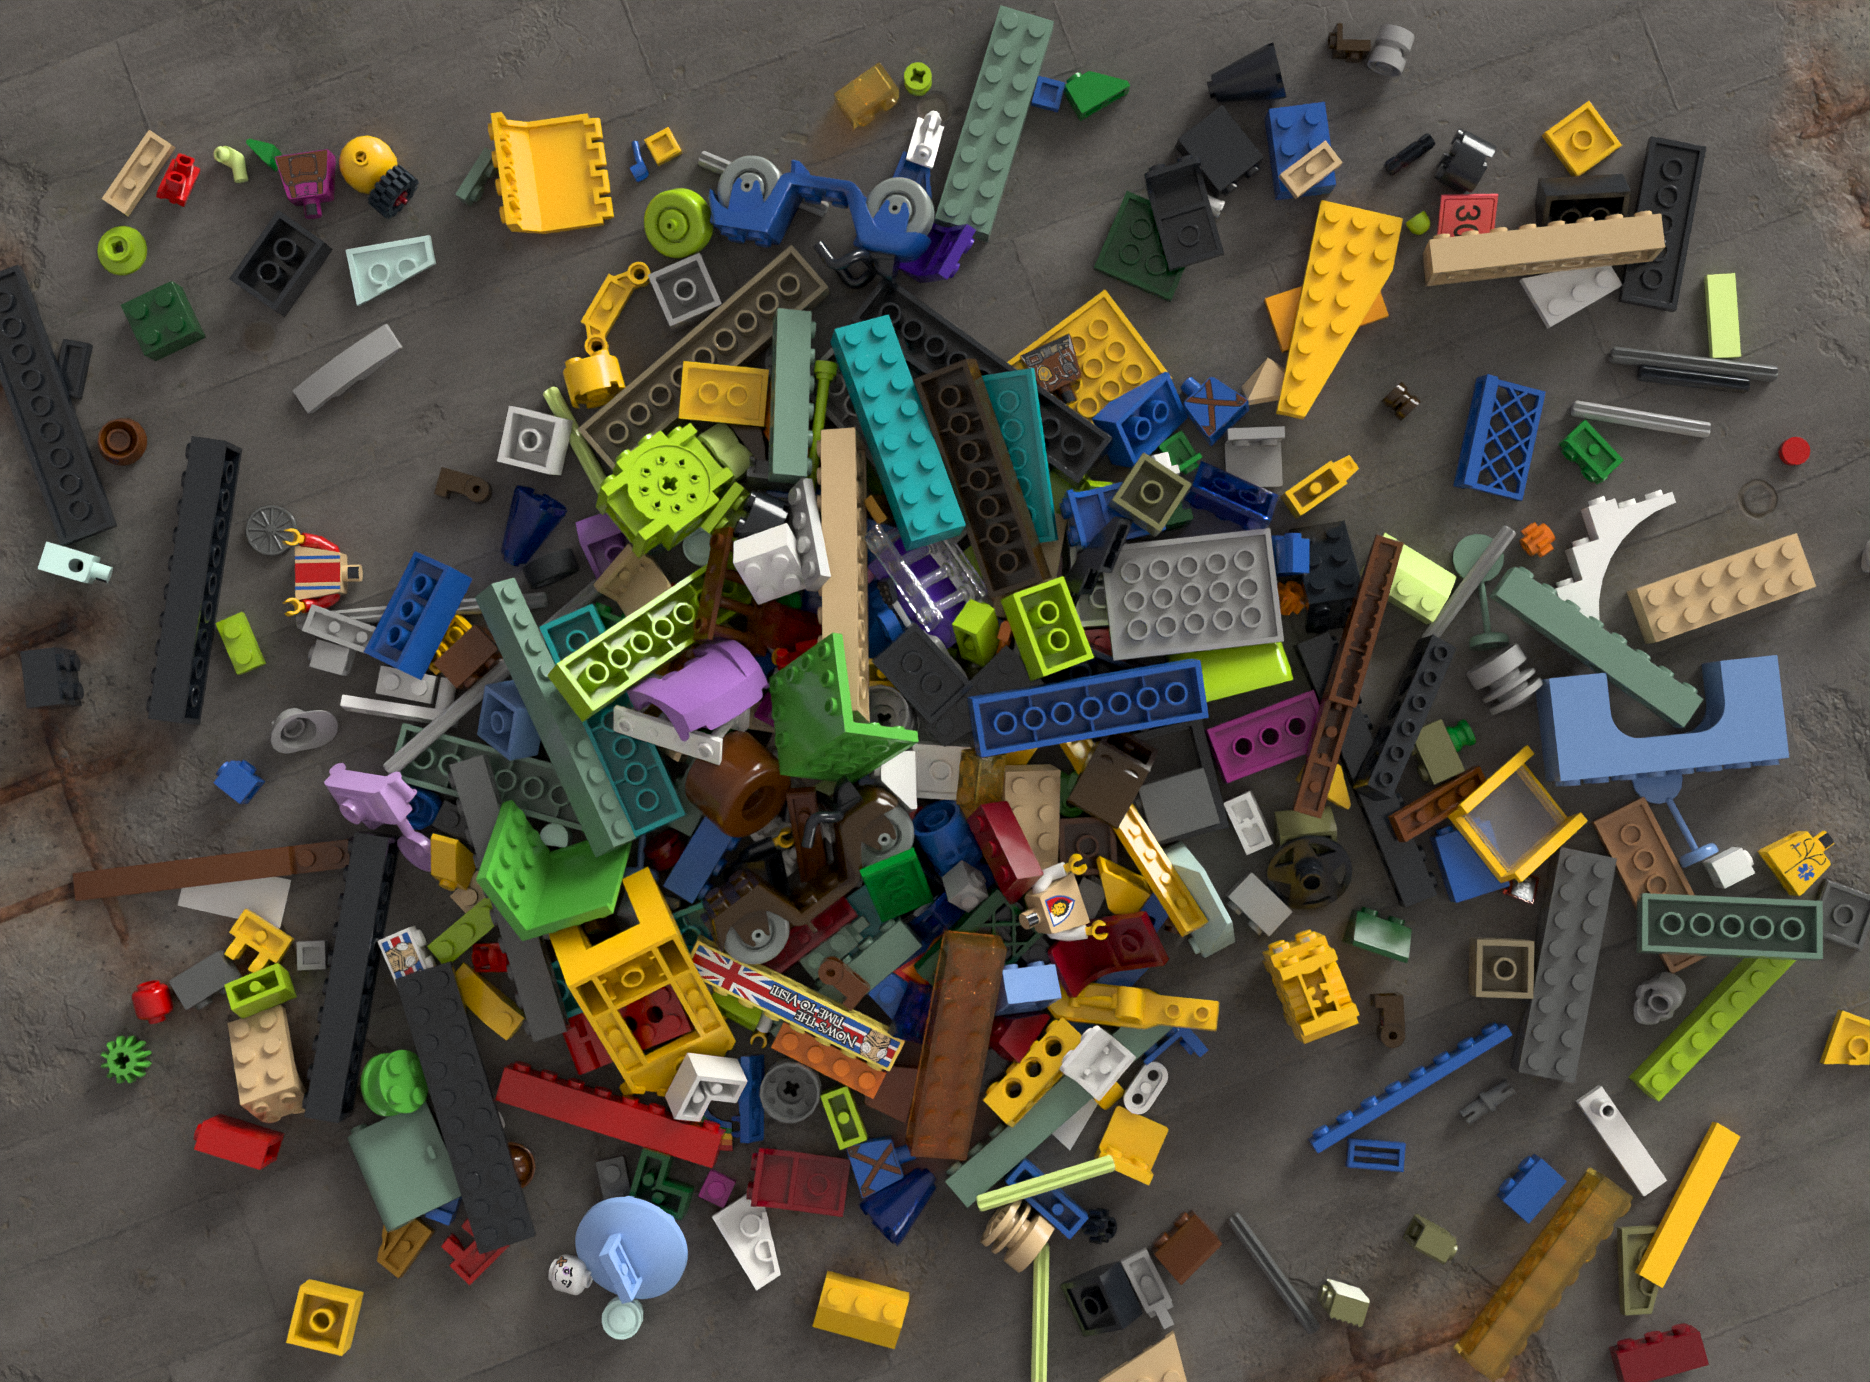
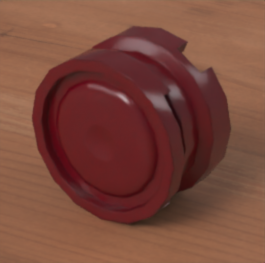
(665, 849)

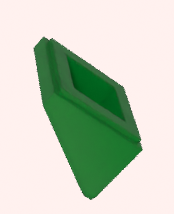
(265, 151)

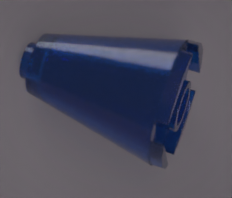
(529, 524)
(900, 1204)

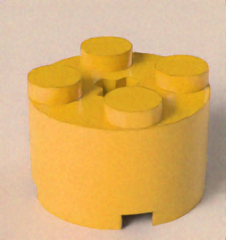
(593, 379)

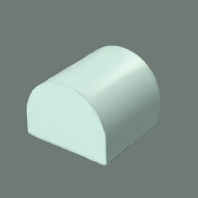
(556, 835)

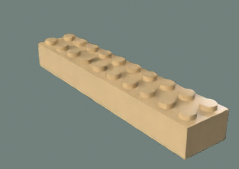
(843, 529)

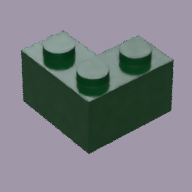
(656, 1187)

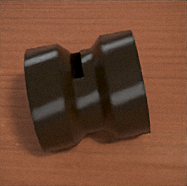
(1401, 401)

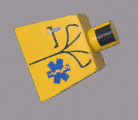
(1798, 859)

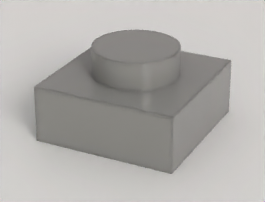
(312, 955)

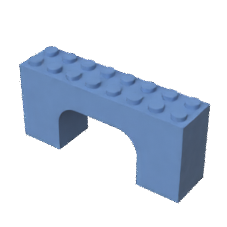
(1738, 730)

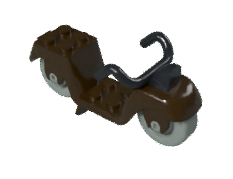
(754, 916)

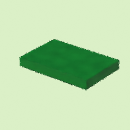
(897, 885)

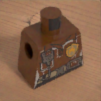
(1055, 367)

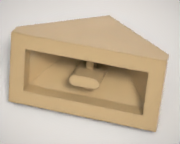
(1264, 383)

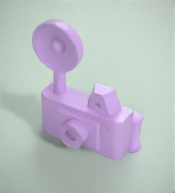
(380, 801)

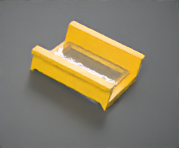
(1514, 821)

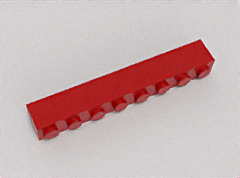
(610, 1114)

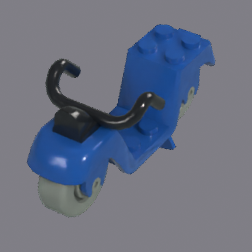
(761, 202)

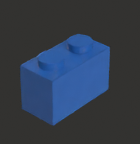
(1530, 1187)

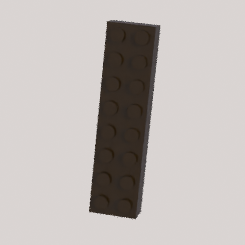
(982, 477)

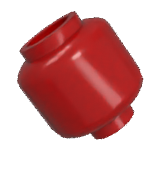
(152, 1001)

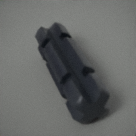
(1409, 154)

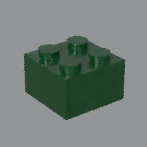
(163, 321)

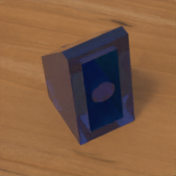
(935, 918)

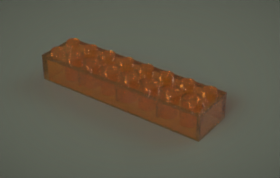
(955, 1045)

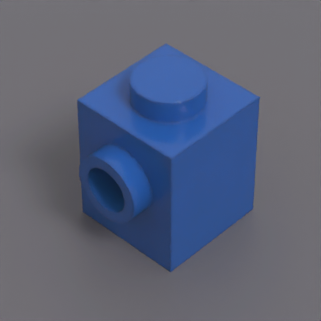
(239, 780)

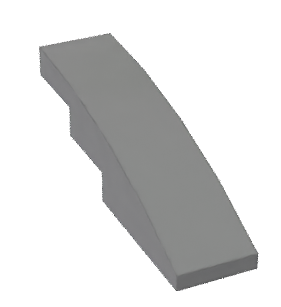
(347, 368)

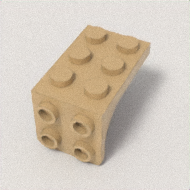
(266, 1065)

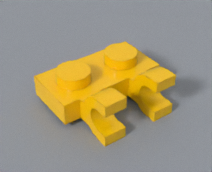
(260, 935)

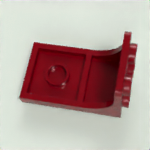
(1129, 946)
(798, 1181)

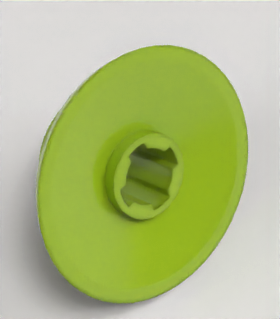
(127, 261)

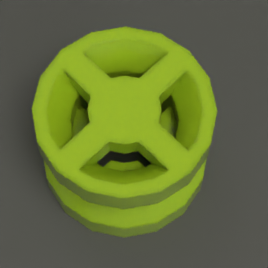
(915, 84)

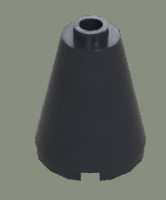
(1249, 78)

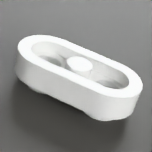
(1146, 1087)

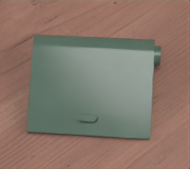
(400, 1166)

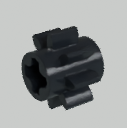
(1099, 1226)

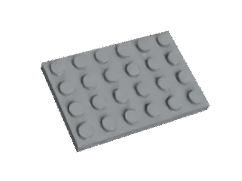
(1193, 595)

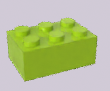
(1047, 628)

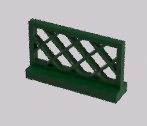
(970, 923)

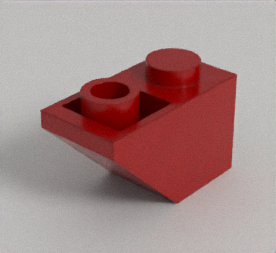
(489, 957)

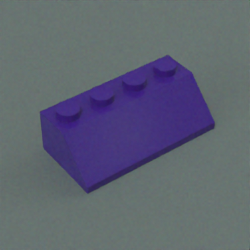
(936, 592)

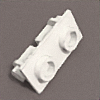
(925, 140)

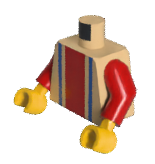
(319, 572)

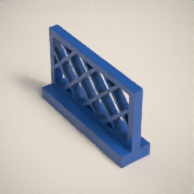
(1479, 426)

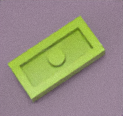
(240, 643)

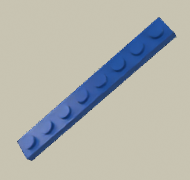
(1418, 1080)

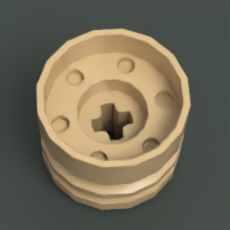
(1021, 1236)

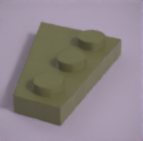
(1635, 1292)

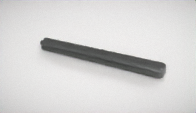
(1693, 363)

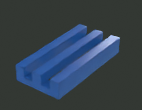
(1351, 1152)

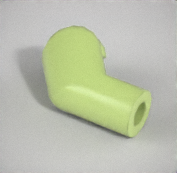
(233, 160)

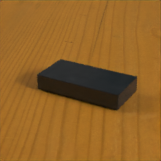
(74, 365)

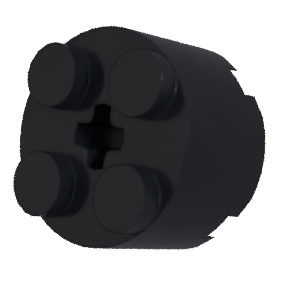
(1465, 162)
(762, 514)

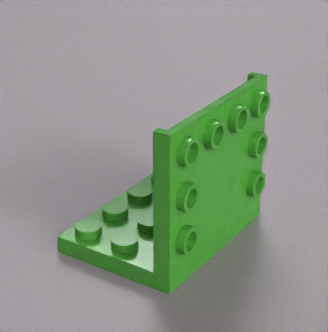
(817, 723)
(544, 888)

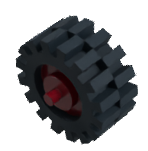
(393, 191)

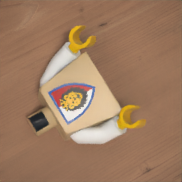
(1058, 906)

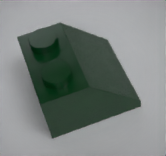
(1378, 935)

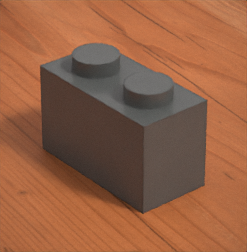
(205, 980)

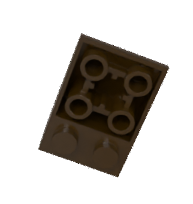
(1112, 777)

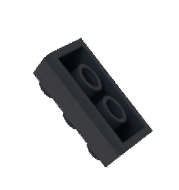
(1580, 198)

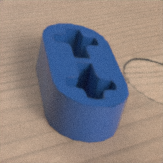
(889, 625)

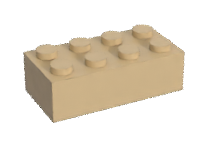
(1035, 801)

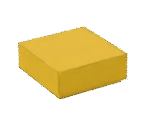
(663, 146)

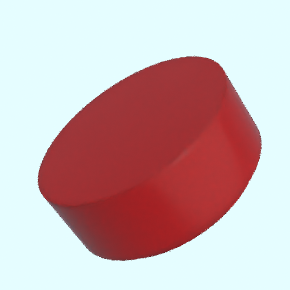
(1794, 451)

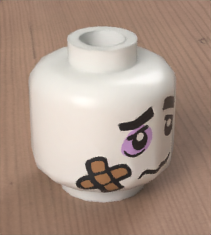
(569, 1275)

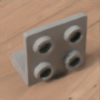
(1255, 454)

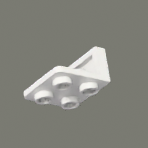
(1097, 1061)

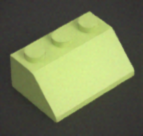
(1419, 585)

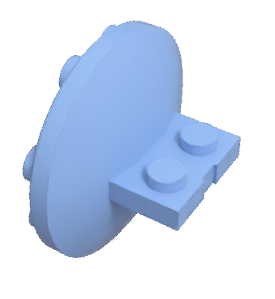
(631, 1248)

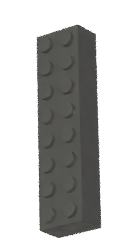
(1564, 964)

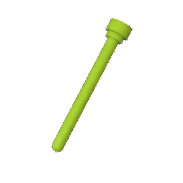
(824, 374)

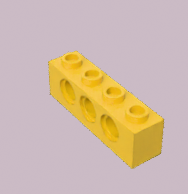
(1033, 1088)

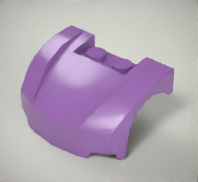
(708, 690)

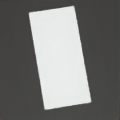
(262, 896)

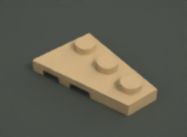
(1154, 1364)

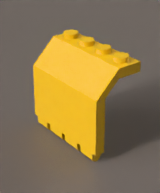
(550, 173)

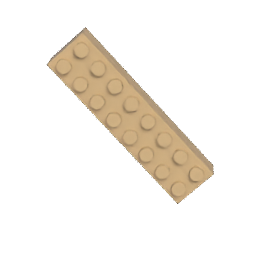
(1543, 248)

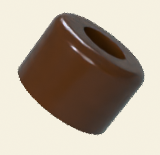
(742, 790)

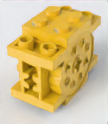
(1310, 986)

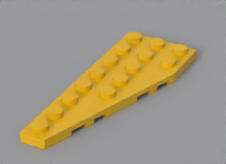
(1343, 275)

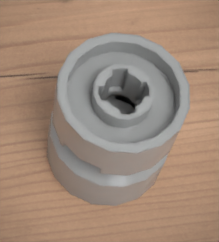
(1392, 45)

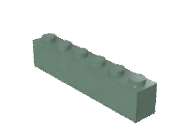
(790, 396)
(874, 959)

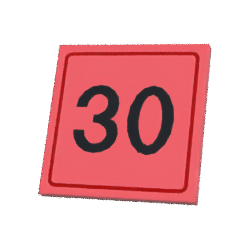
(1467, 213)

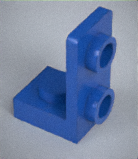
(1190, 1043)

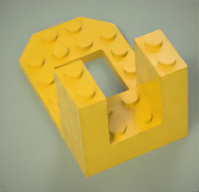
(631, 968)

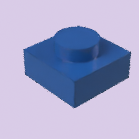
(1048, 94)

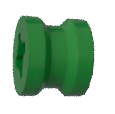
(1461, 735)

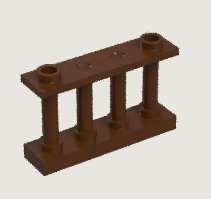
(711, 599)

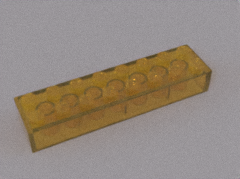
(1543, 1274)

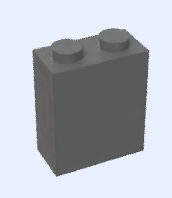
(1177, 804)

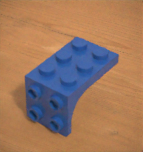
(1089, 514)

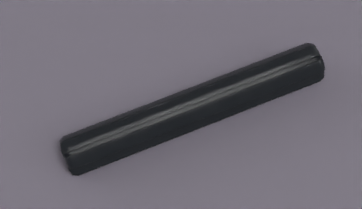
(1693, 379)

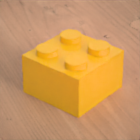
(325, 1317)

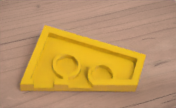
(1848, 1041)

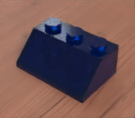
(1231, 498)

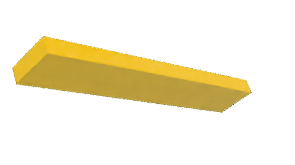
(1687, 1204)

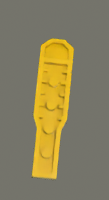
(1134, 1008)

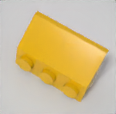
(861, 1309)

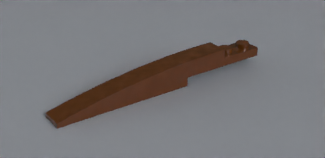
(1347, 676)
(211, 870)

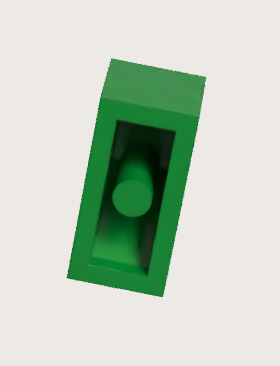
(1093, 92)

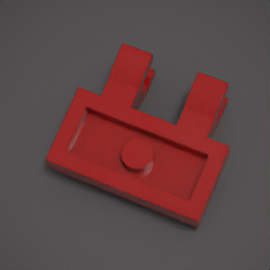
(467, 1261)

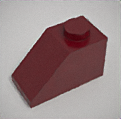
(1016, 1033)

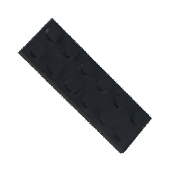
(1671, 189)

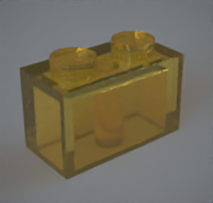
(867, 96)
(979, 779)

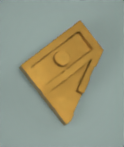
(403, 1246)

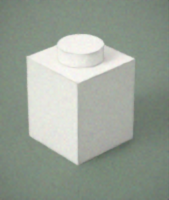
(1729, 867)

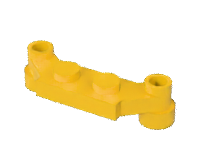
(610, 303)

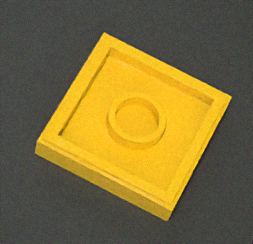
(1581, 140)

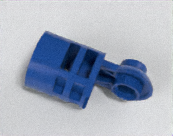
(947, 838)

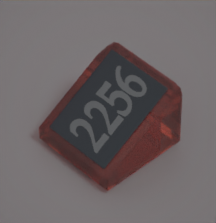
(1523, 891)

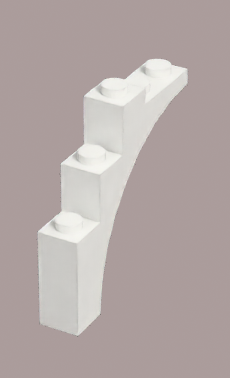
(1606, 528)

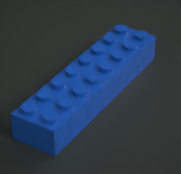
(1087, 707)

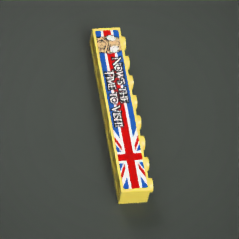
(797, 1005)

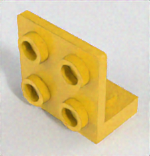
(1132, 1143)

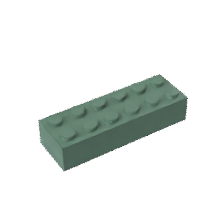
(1730, 927)

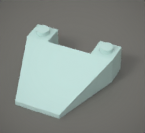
(1219, 930)

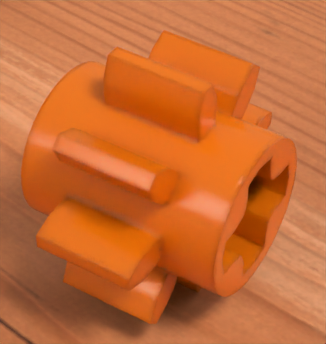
(1537, 539)
(1290, 597)

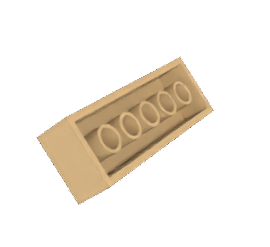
(1721, 589)

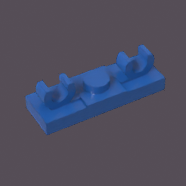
(750, 1105)

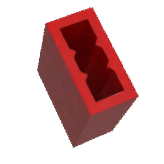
(238, 1141)

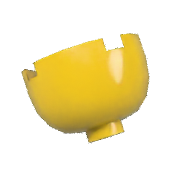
(365, 161)

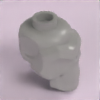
(1658, 998)

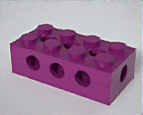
(1250, 728)

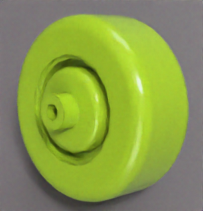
(678, 223)

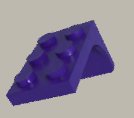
(942, 255)

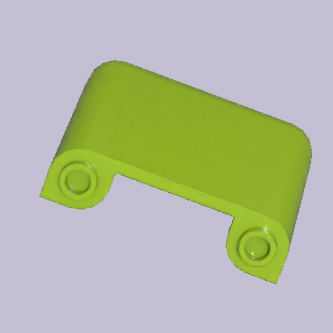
(1240, 668)

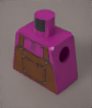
(308, 179)

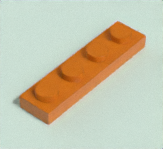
(828, 1060)

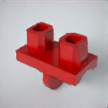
(179, 180)

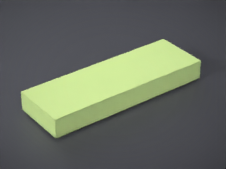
(1722, 316)

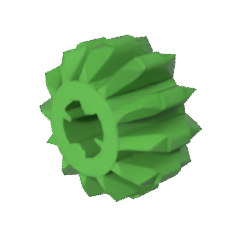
(126, 1047)

